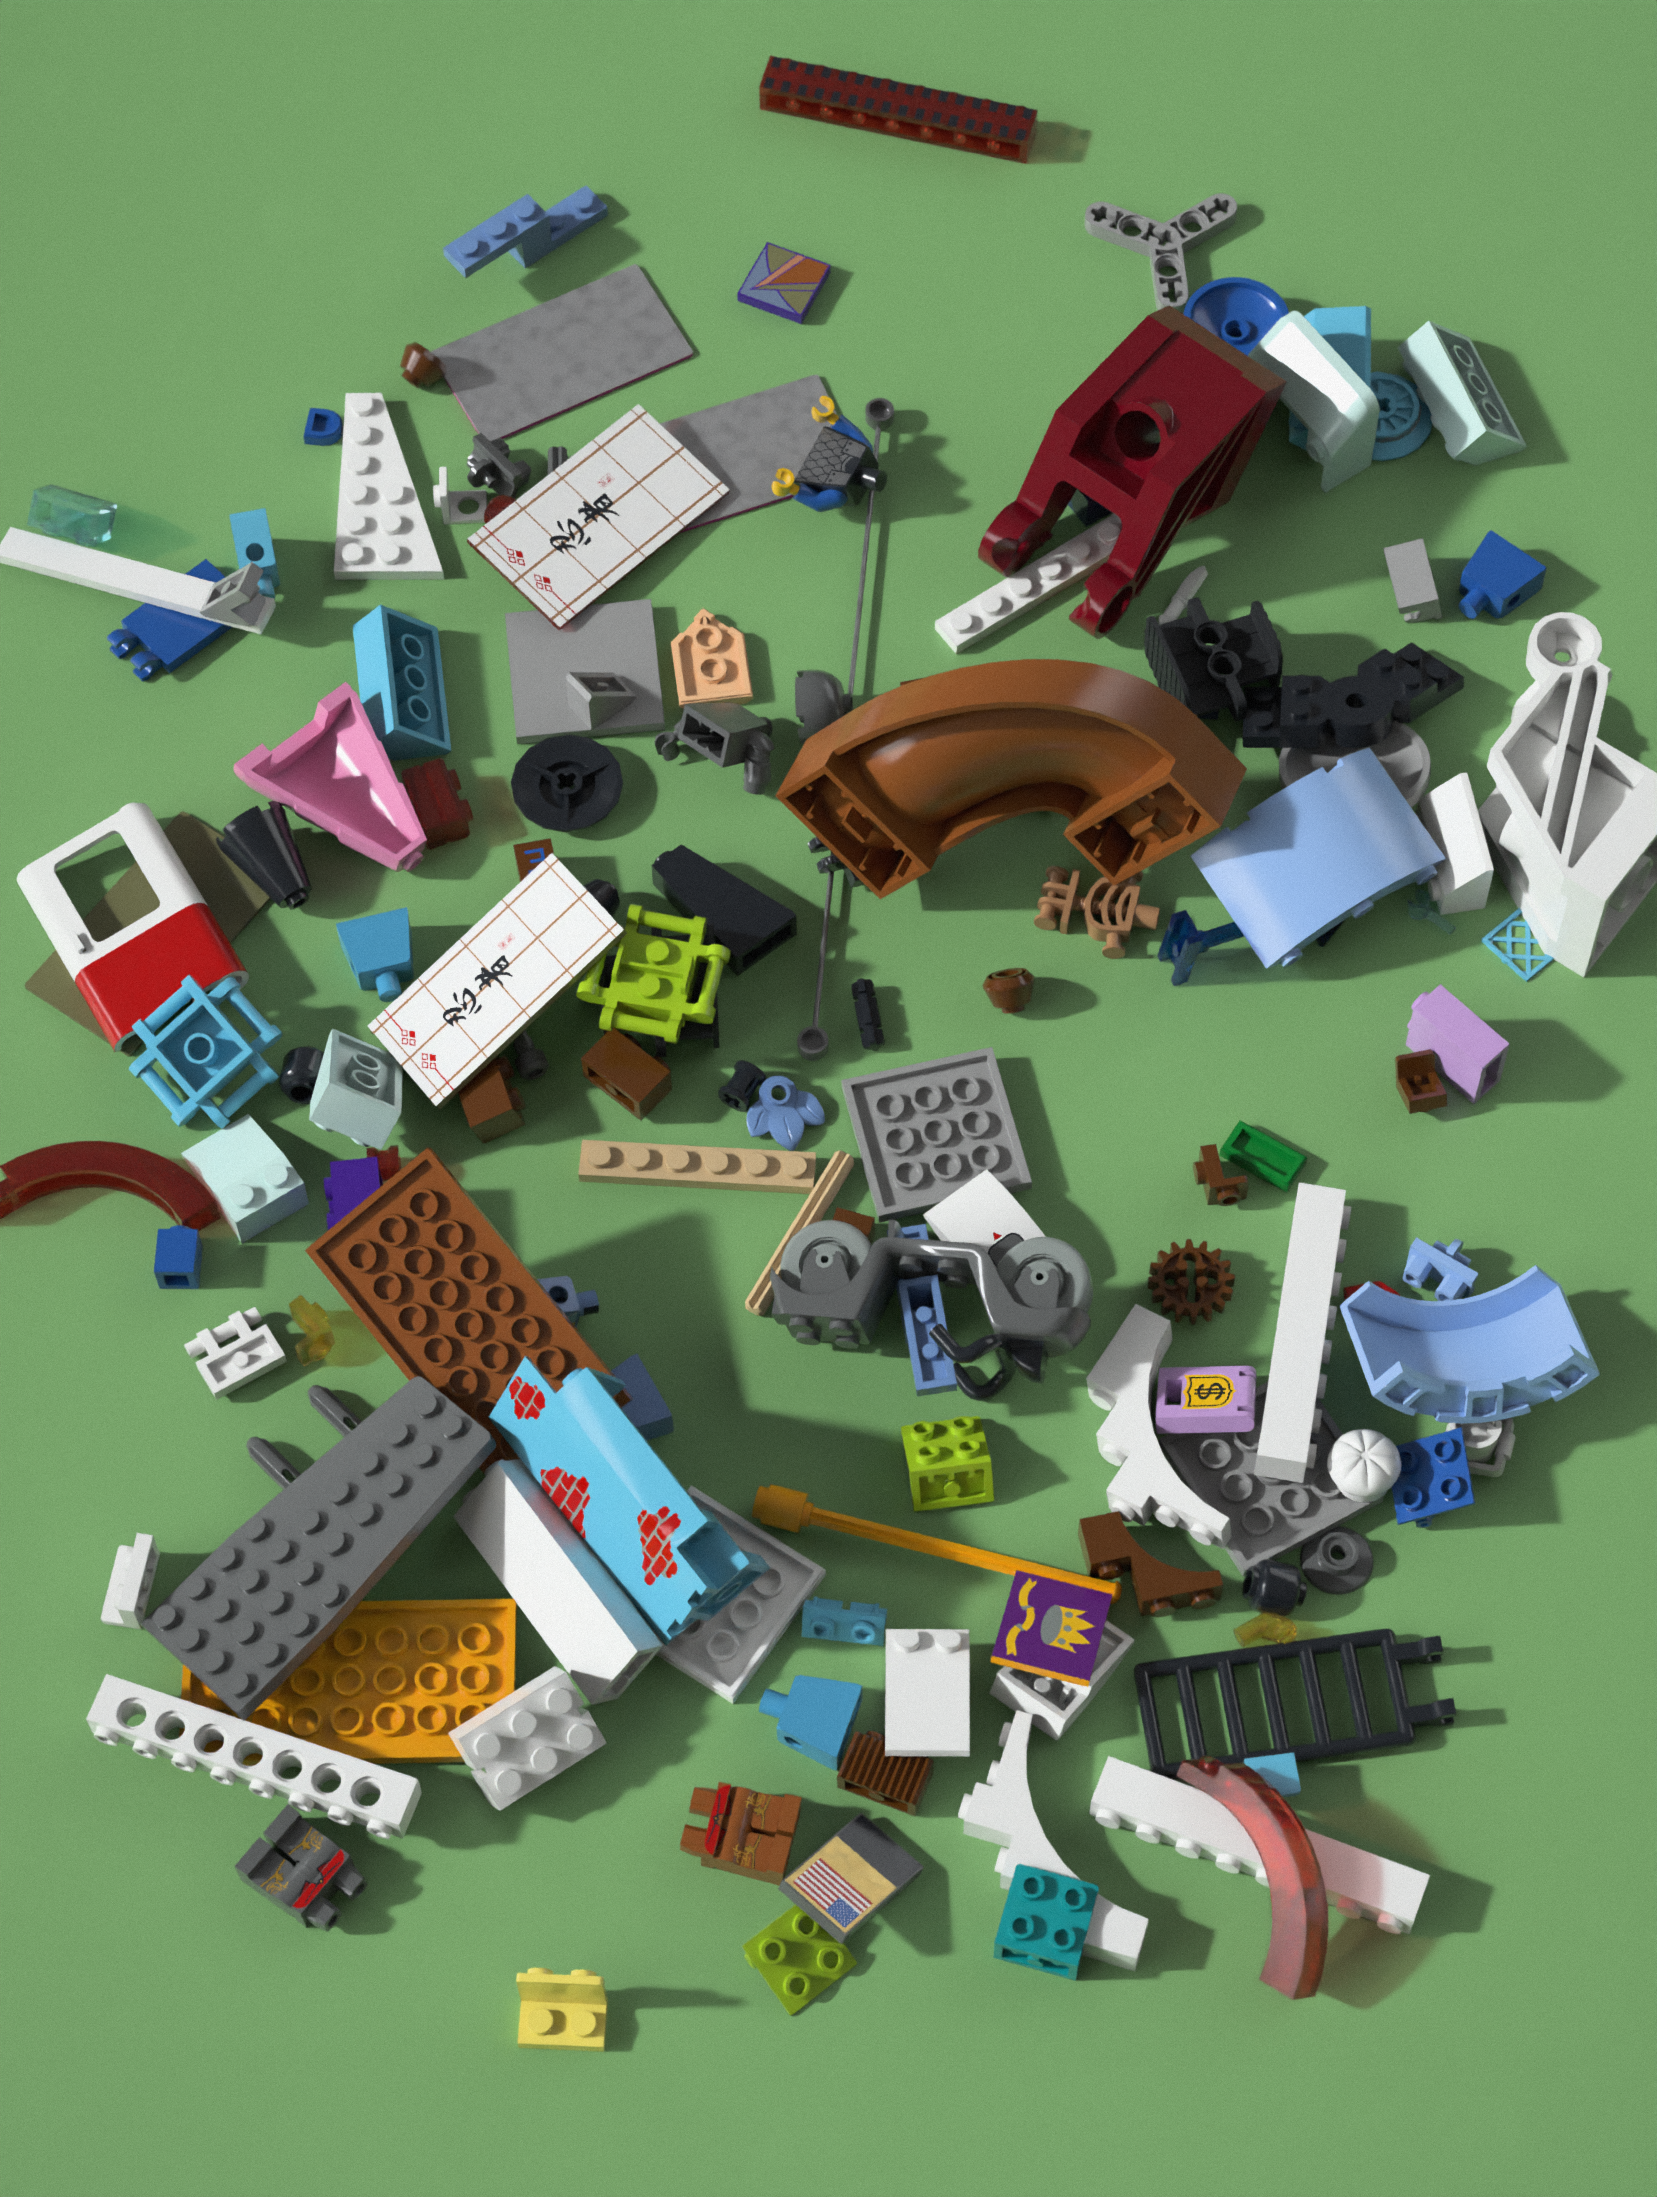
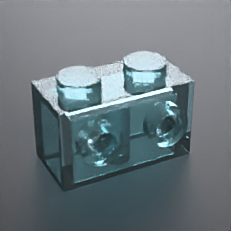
(72, 515)

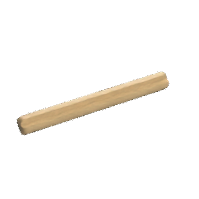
(811, 1212)

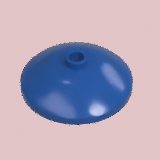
(1236, 309)

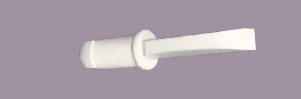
(1185, 592)

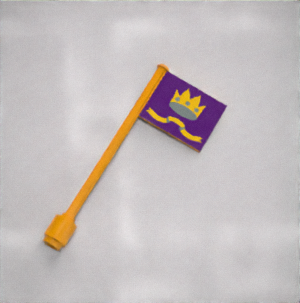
(1050, 1614)

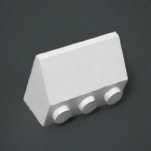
(1456, 828)

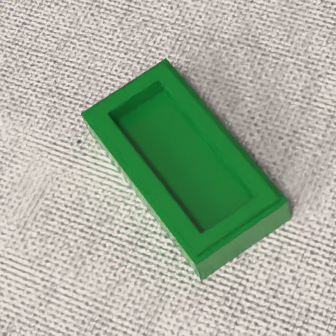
(1263, 1156)

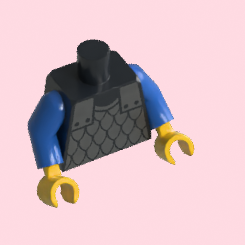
(836, 468)

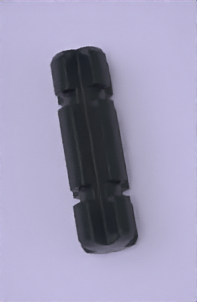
(868, 1014)

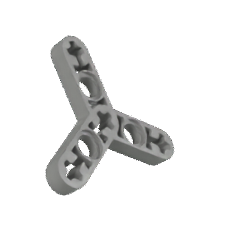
(1171, 231)

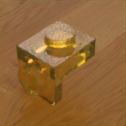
(314, 1324)

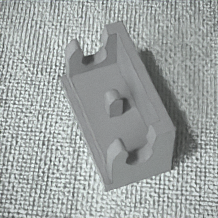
(1413, 581)

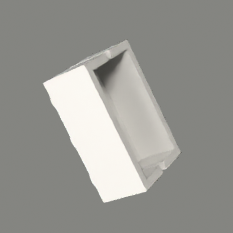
(527, 1738)

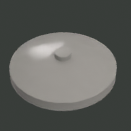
(1400, 754)

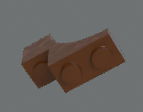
(1157, 1586)

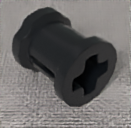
(741, 1085)

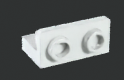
(131, 1583)

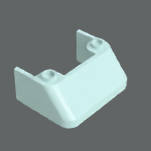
(1323, 396)

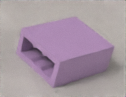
(1463, 1045)

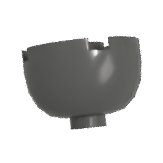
(819, 701)

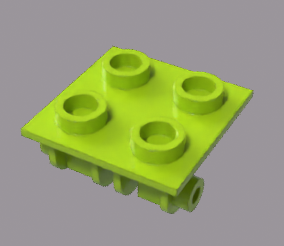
(797, 1958)

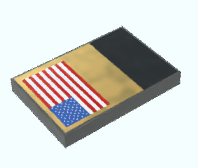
(851, 1878)

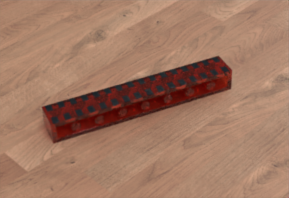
(898, 109)

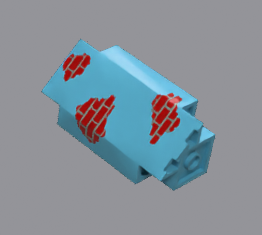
(623, 1498)

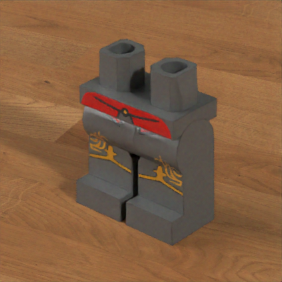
(300, 1870)

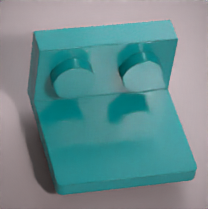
(1045, 1921)

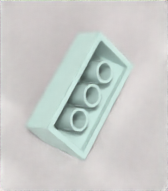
(1460, 395)

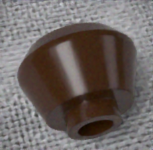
(421, 366)
(1009, 989)

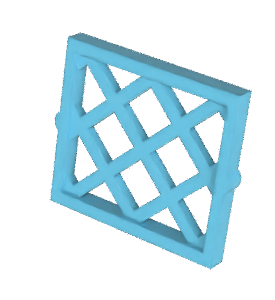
(1507, 958)

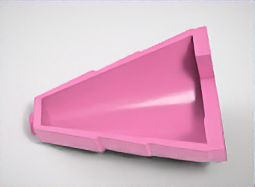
(341, 782)

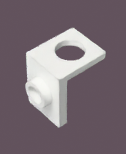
(450, 501)

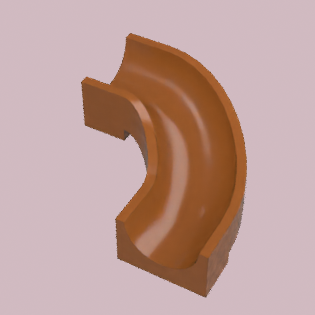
(1007, 741)

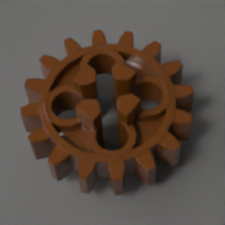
(1207, 1295)

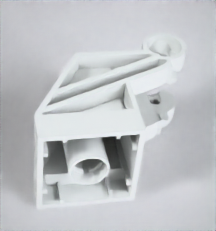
(1568, 810)

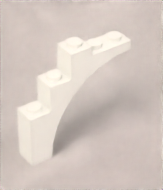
(1146, 1480)
(1007, 1818)

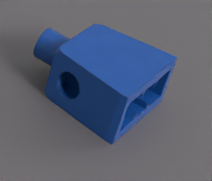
(1498, 578)

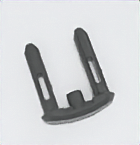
(274, 1463)

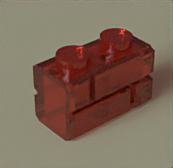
(436, 802)

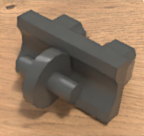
(491, 467)

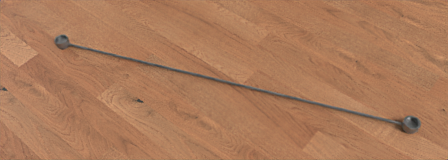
(812, 1040)

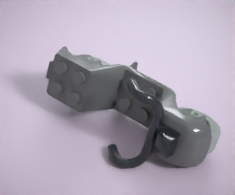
(842, 1284)

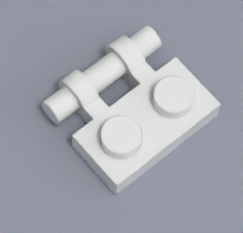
(239, 1361)

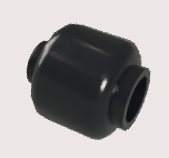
(300, 1073)
(1274, 1587)

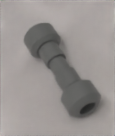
(530, 1061)

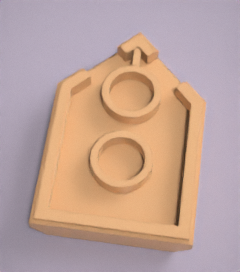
(711, 663)

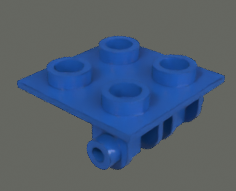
(1432, 1478)

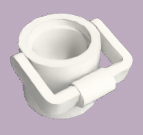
(1482, 1441)

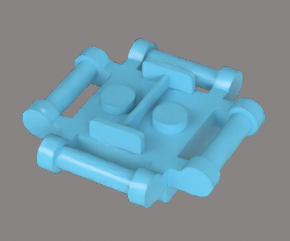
(204, 1051)

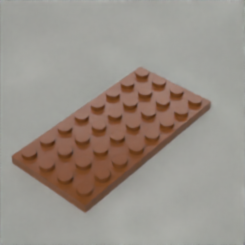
(449, 1293)

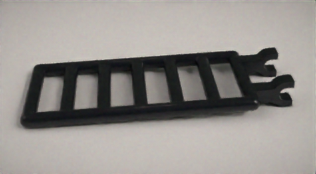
(1394, 1655)

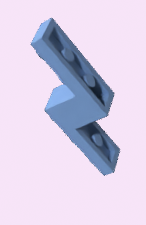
(525, 231)
(921, 1311)

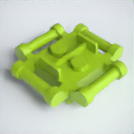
(657, 977)

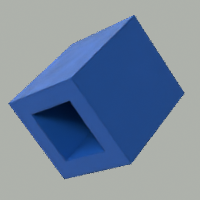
(178, 1258)

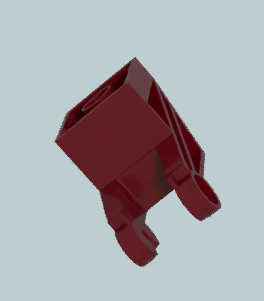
(1151, 439)

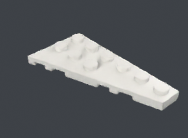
(379, 513)

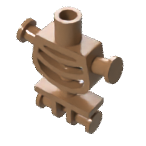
(1062, 900)

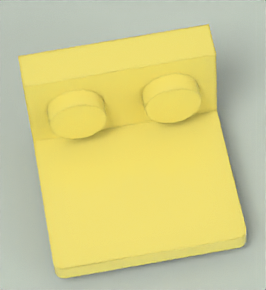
(562, 2010)

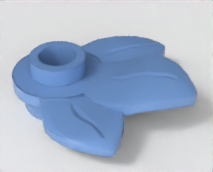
(783, 1117)

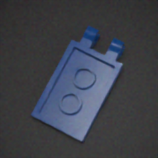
(166, 634)

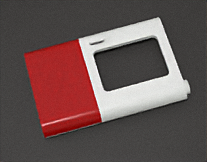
(147, 960)

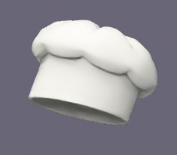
(1364, 1464)

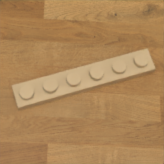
(697, 1166)

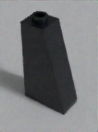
(741, 915)

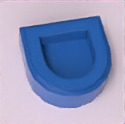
(323, 427)

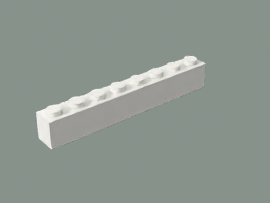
(1300, 1334)
(1201, 1826)

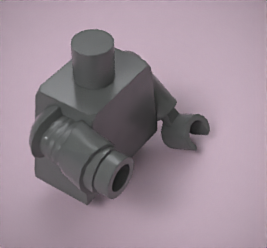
(725, 736)

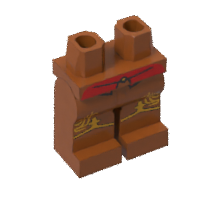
(745, 1832)

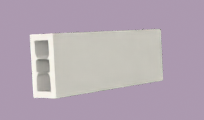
(557, 1581)

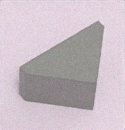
(596, 696)

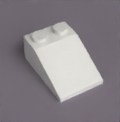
(927, 1692)

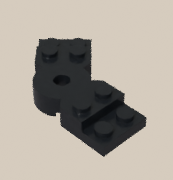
(1352, 708)

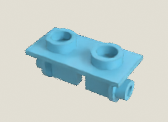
(828, 1621)

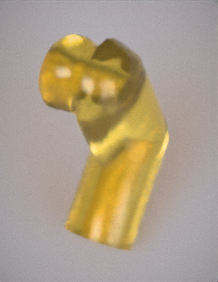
(1266, 1626)

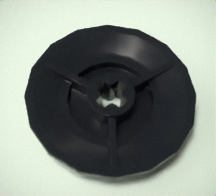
(567, 762)

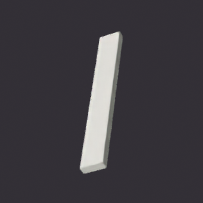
(115, 575)

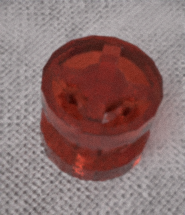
(388, 1160)

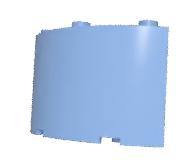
(1317, 856)
(1448, 1367)

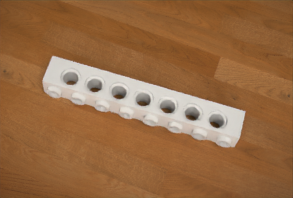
(122, 1699)

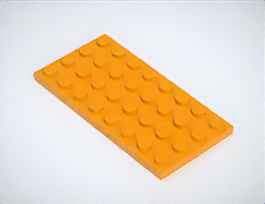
(391, 1681)

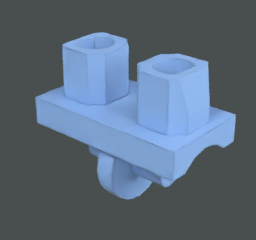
(1444, 1266)

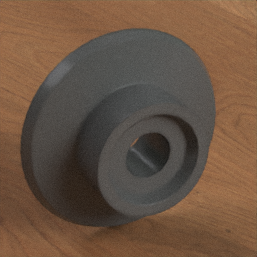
(1337, 1575)

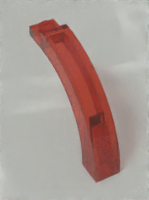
(107, 1167)
(1291, 1866)

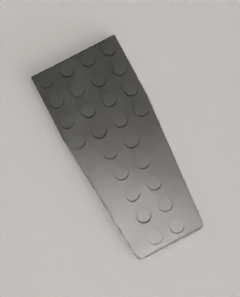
(319, 1547)

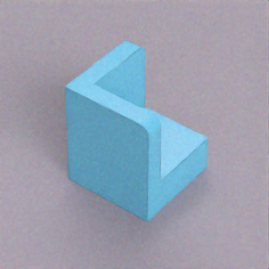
(1279, 1771)

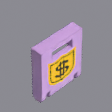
(1210, 1399)

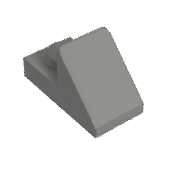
(236, 597)

